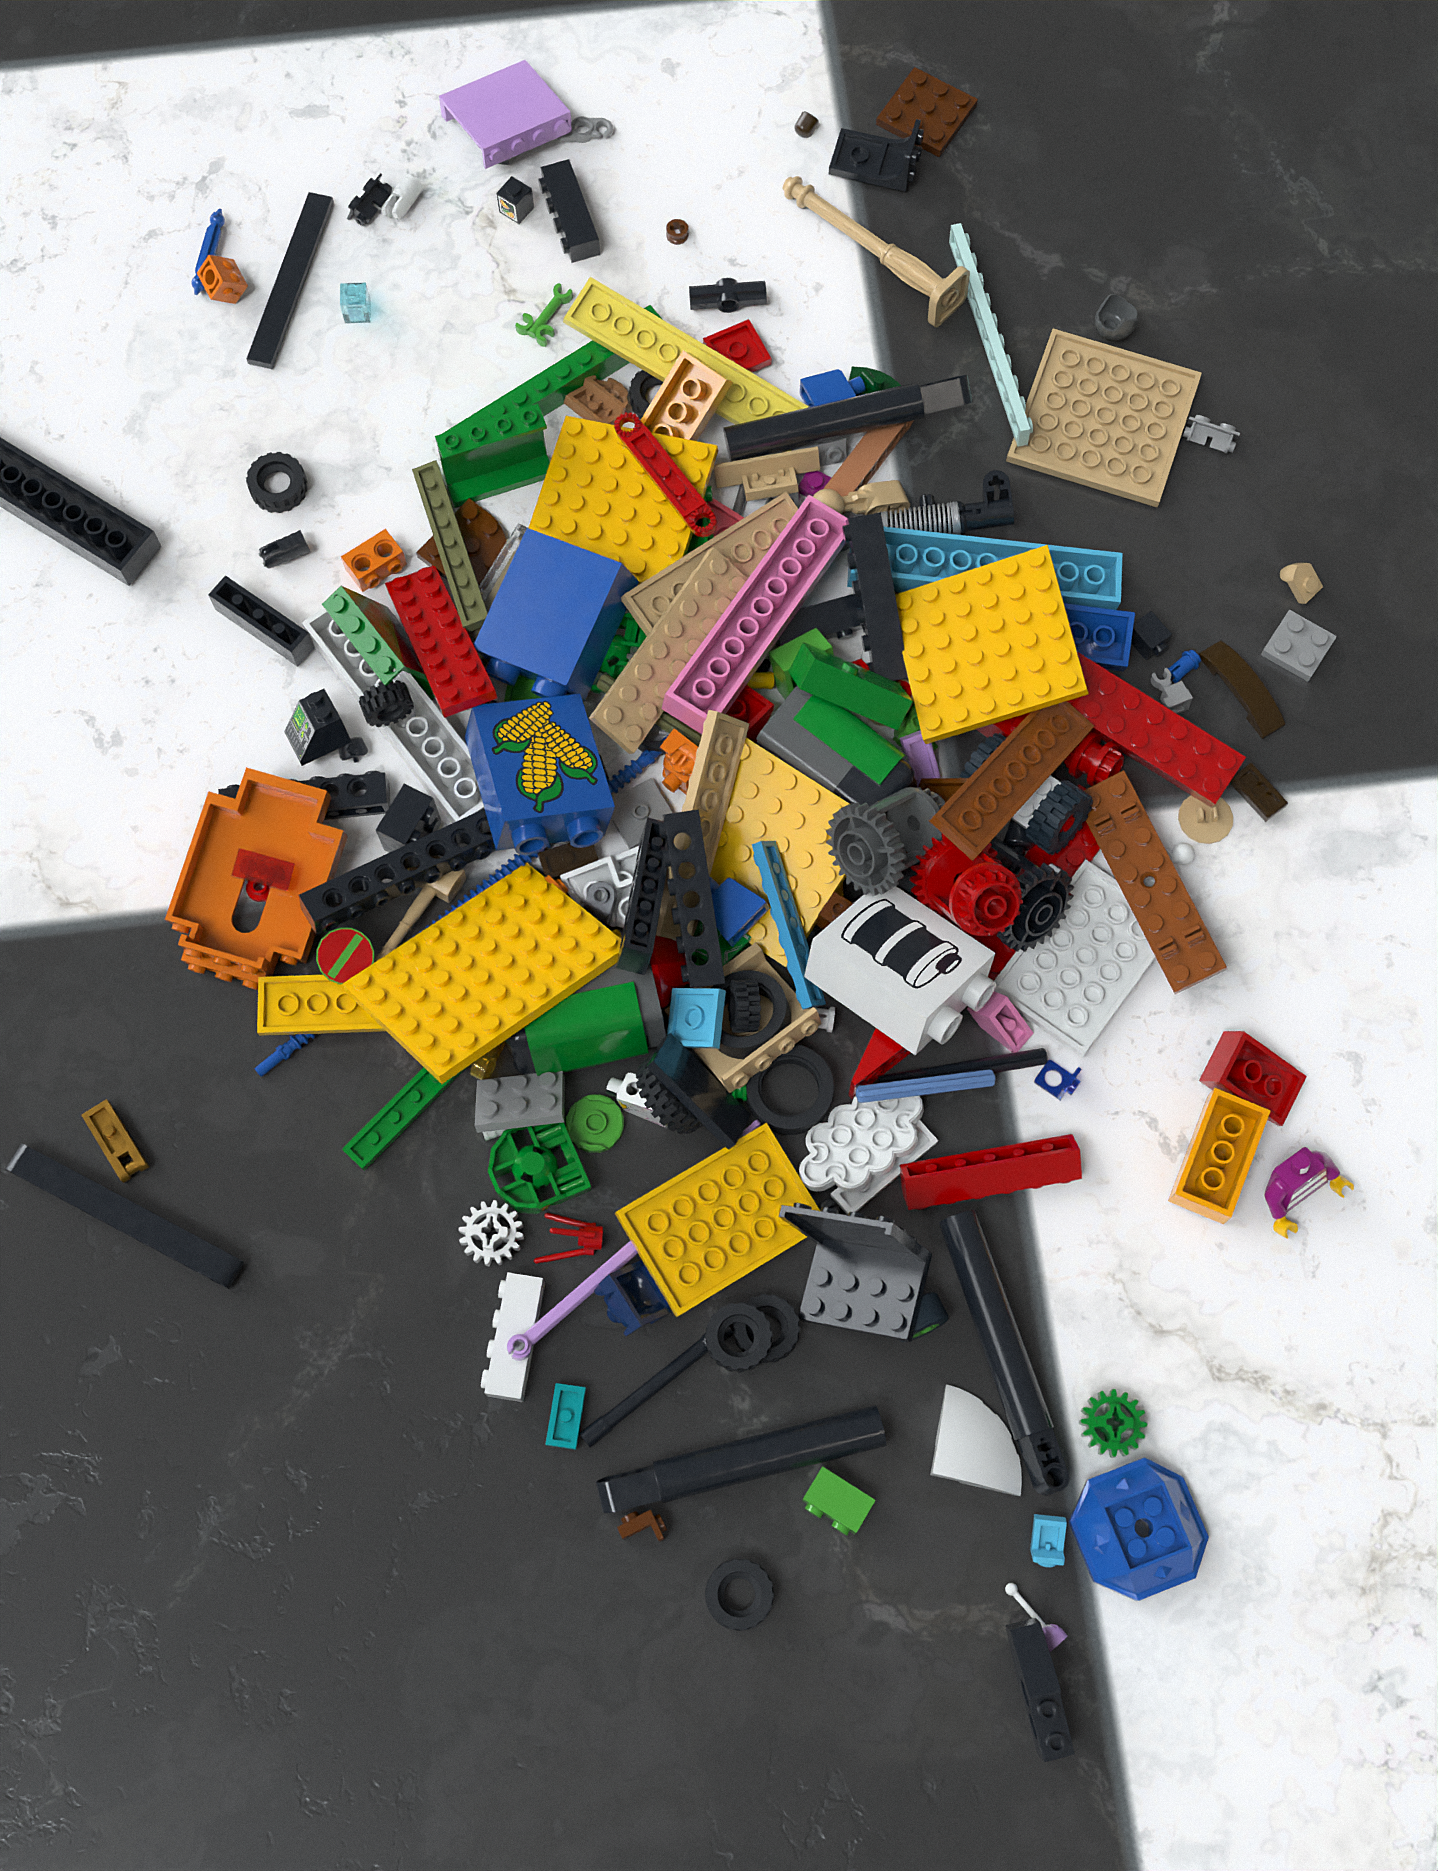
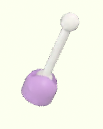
(1053, 1633)

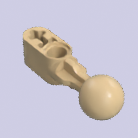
(868, 499)

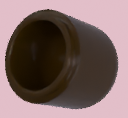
(806, 125)

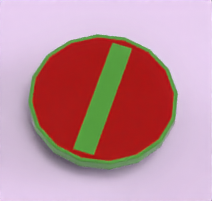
(344, 954)

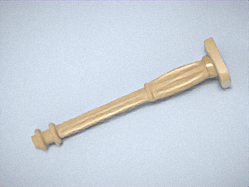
(944, 293)

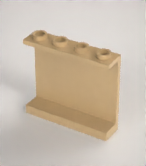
(736, 1072)

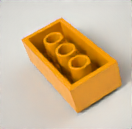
(686, 399)
(1219, 1156)

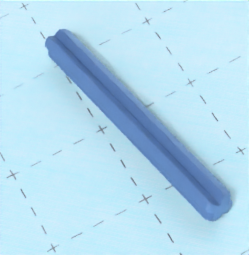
(925, 1086)

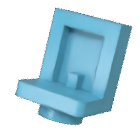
(1048, 1540)

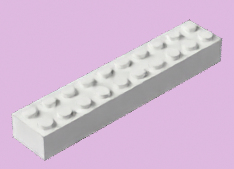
(421, 739)

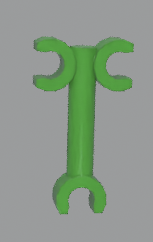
(539, 327)

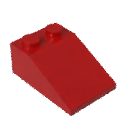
(877, 1060)
(1253, 1074)

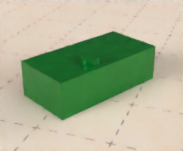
(850, 686)

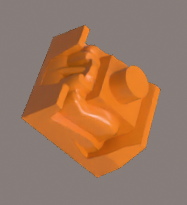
(678, 761)

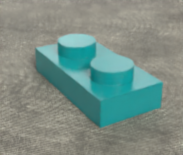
(565, 1416)

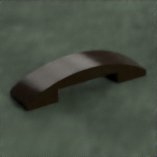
(1245, 686)

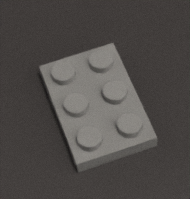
(519, 1101)

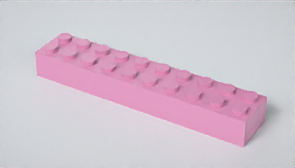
(757, 615)

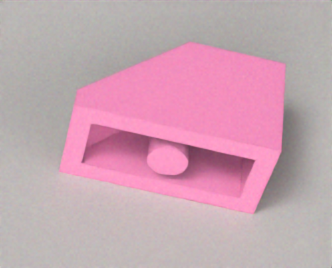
(1003, 1022)

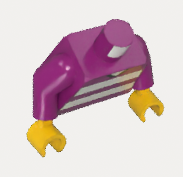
(1297, 1180)

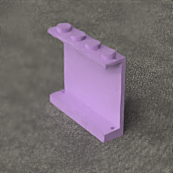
(507, 112)

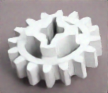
(478, 1231)

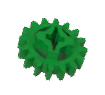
(1113, 1438)

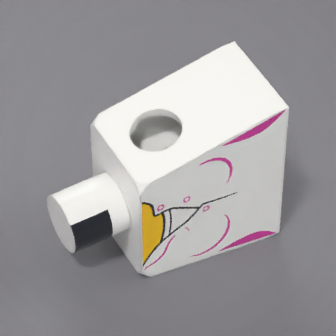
(629, 1097)

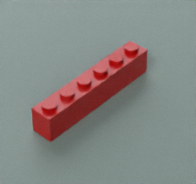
(991, 1172)

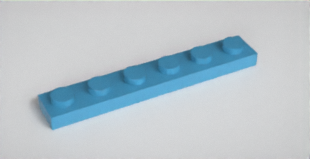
(787, 921)

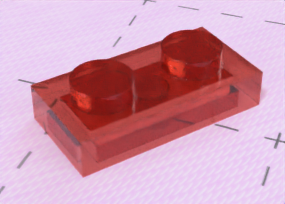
(262, 869)

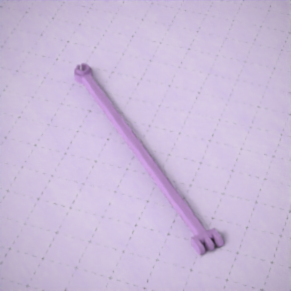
(579, 1294)

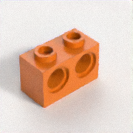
(370, 555)

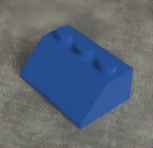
(1102, 634)

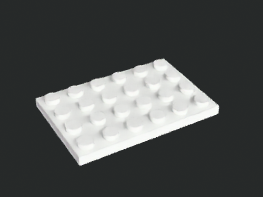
(1084, 968)

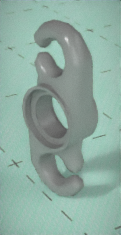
(591, 123)

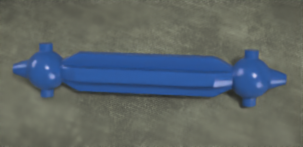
(209, 246)

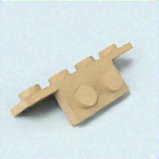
(767, 474)

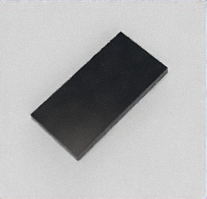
(698, 1091)

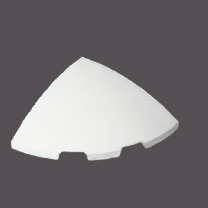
(611, 869)
(975, 1445)

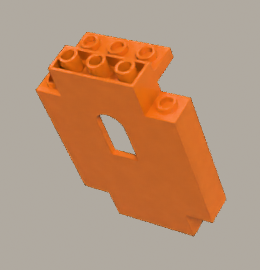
(267, 818)

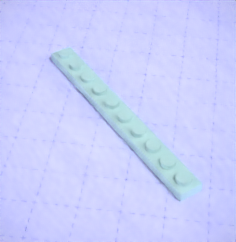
(992, 341)

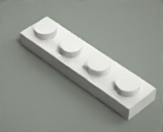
(856, 1200)

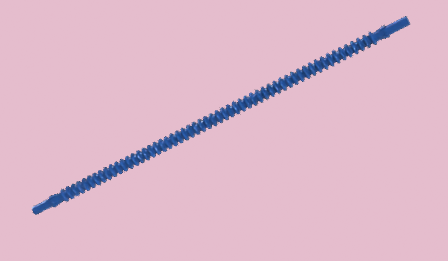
(646, 758)

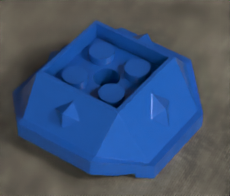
(1107, 1533)

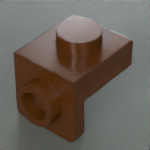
(635, 1523)

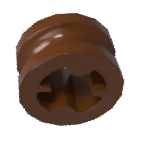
(671, 235)

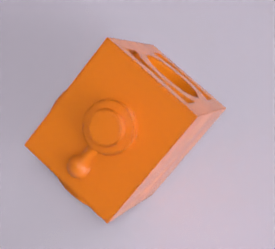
(222, 279)

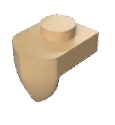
(1301, 580)

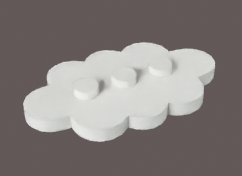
(860, 1143)

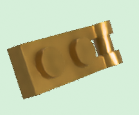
(114, 1140)

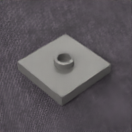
(633, 809)

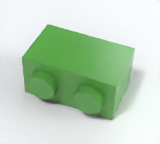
(838, 1501)

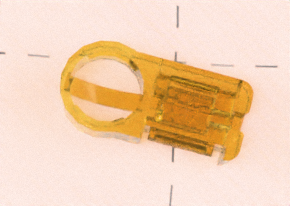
(486, 1065)

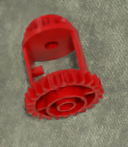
(967, 896)

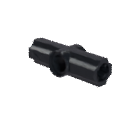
(727, 295)

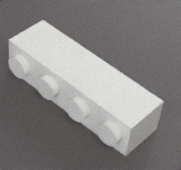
(518, 1313)

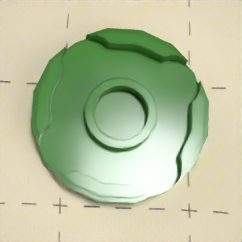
(595, 1123)

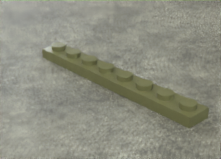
(451, 546)

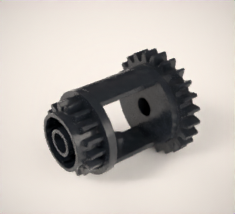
(1044, 898)

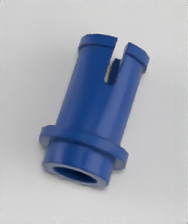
(1188, 661)

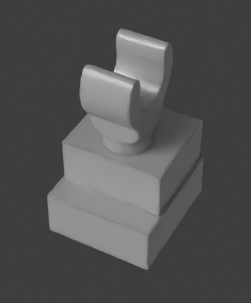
(1173, 696)

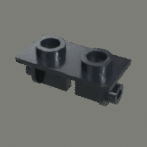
(374, 192)

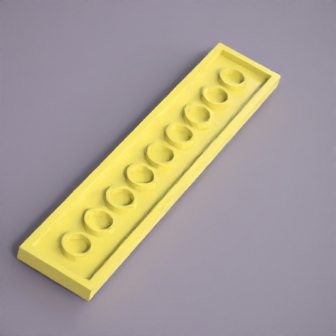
(657, 345)

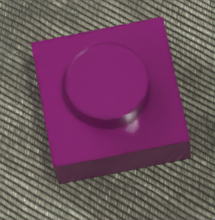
(812, 483)

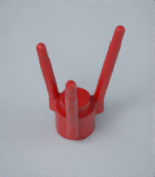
(588, 1236)

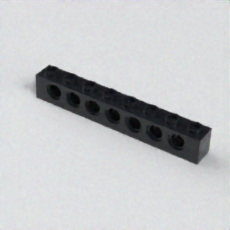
(394, 865)

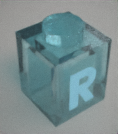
(355, 303)

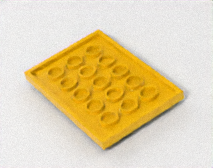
(716, 1219)

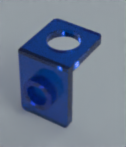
(1068, 1081)

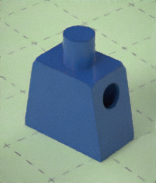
(829, 388)
(735, 909)

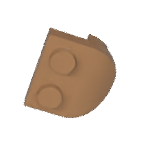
(598, 400)

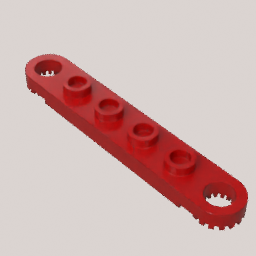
(665, 474)

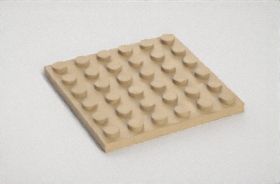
(1106, 417)

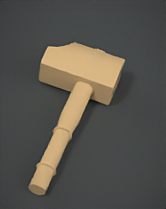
(445, 888)

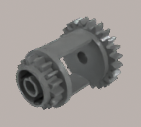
(875, 848)

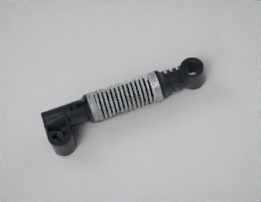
(957, 516)

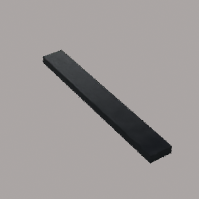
(290, 280)

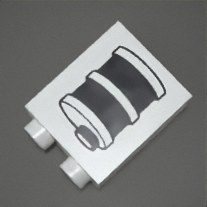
(901, 968)

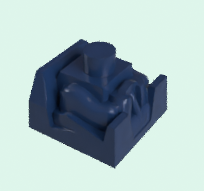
(633, 1297)

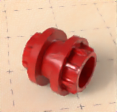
(1094, 759)

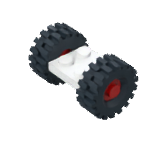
(1050, 813)

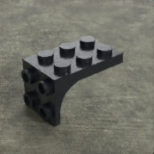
(877, 158)

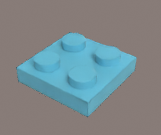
(696, 1016)

